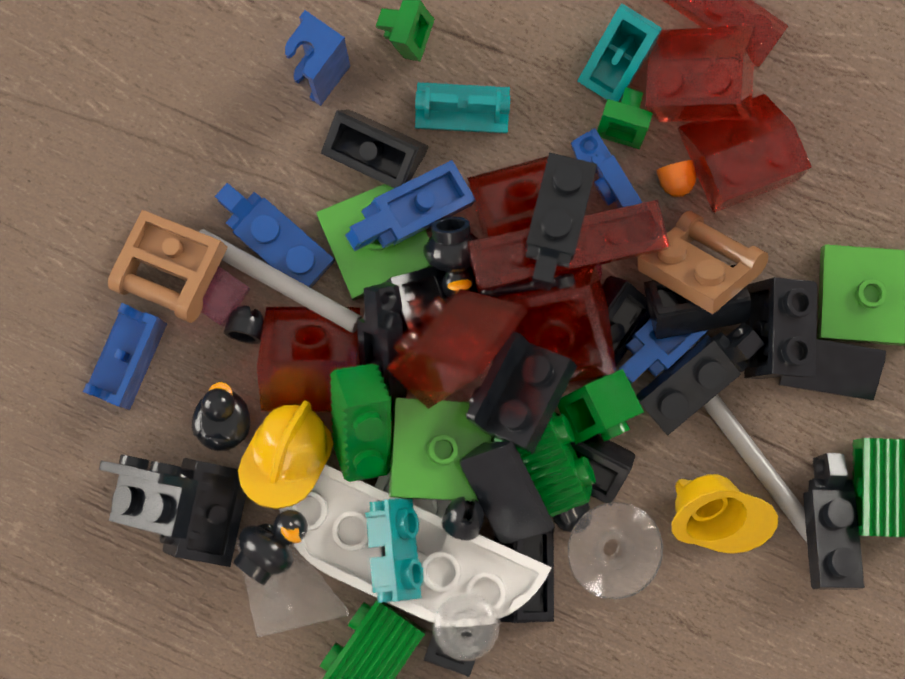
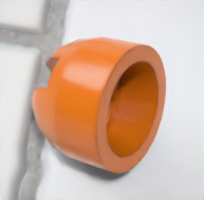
(677, 178)

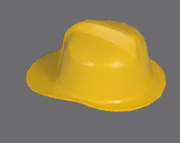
(285, 457)
(721, 517)

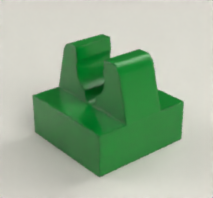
(407, 28)
(624, 120)

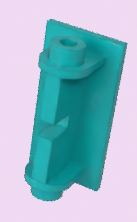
(462, 107)
(399, 573)

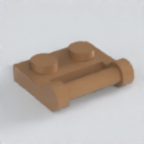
(173, 251)
(697, 273)

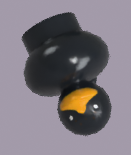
(449, 252)
(221, 418)
(266, 546)

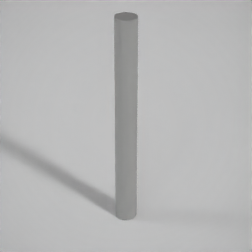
(289, 286)
(757, 463)

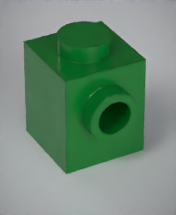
(601, 407)

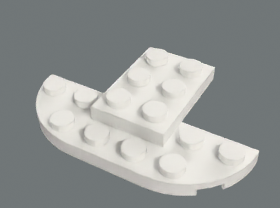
(451, 566)

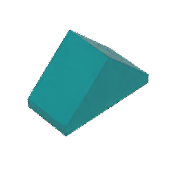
(620, 53)

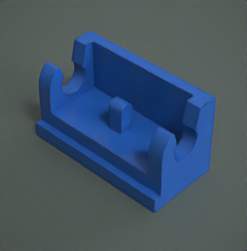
(324, 58)
(126, 357)

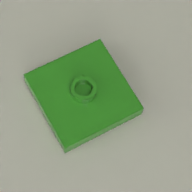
(373, 262)
(861, 295)
(429, 450)

